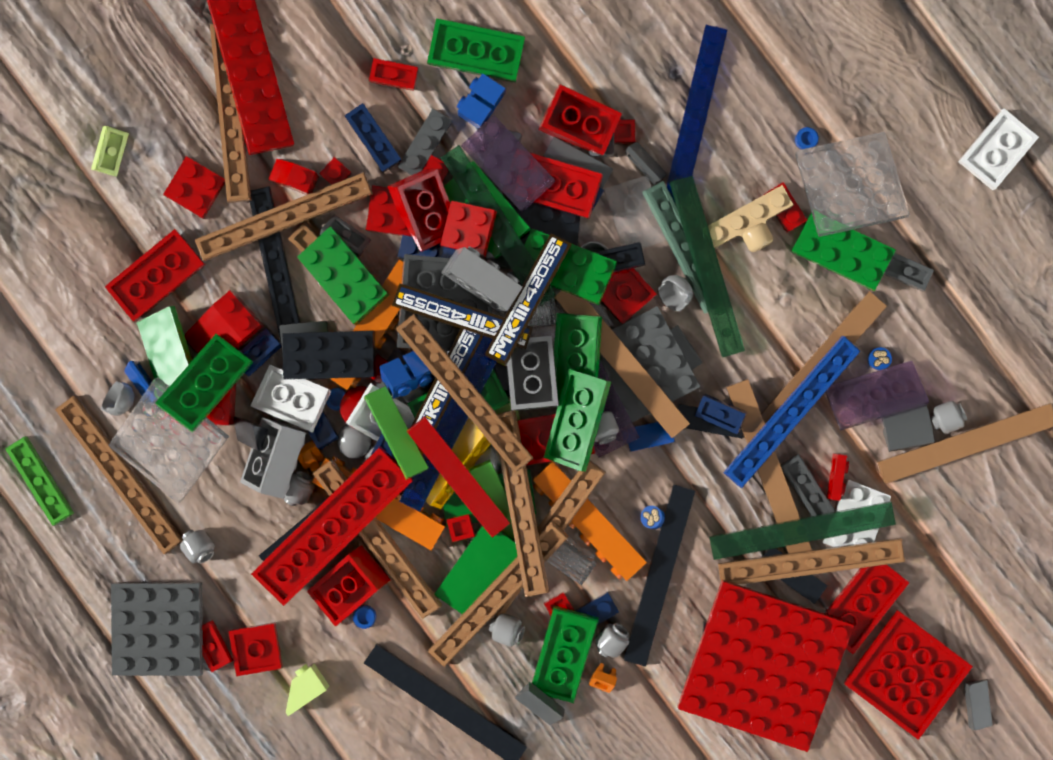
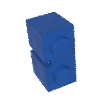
(481, 101)
(402, 378)

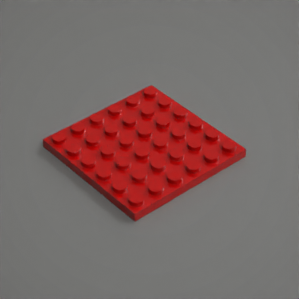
(765, 665)

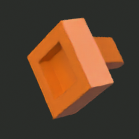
(310, 456)
(603, 681)

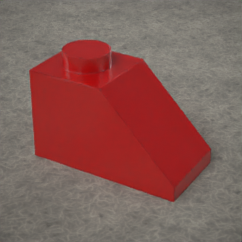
(294, 176)

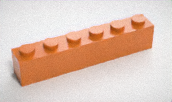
(379, 319)
(414, 524)
(593, 525)

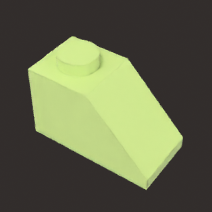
(305, 687)

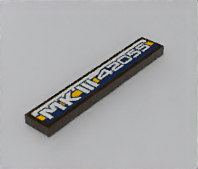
(528, 300)
(452, 313)
(438, 397)

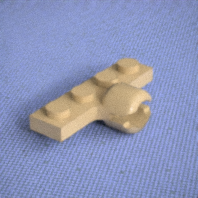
(751, 221)

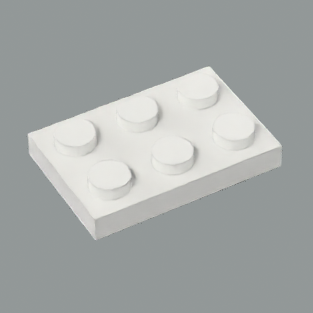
(998, 149)
(291, 400)
(364, 421)
(857, 496)

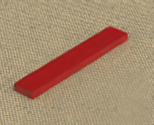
(458, 476)

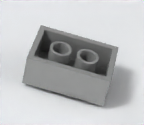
(482, 278)
(533, 376)
(273, 466)

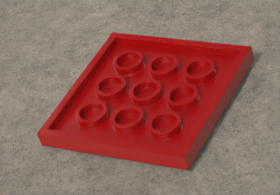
(907, 674)

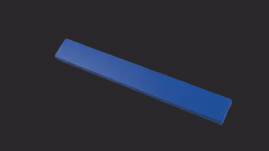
(791, 412)

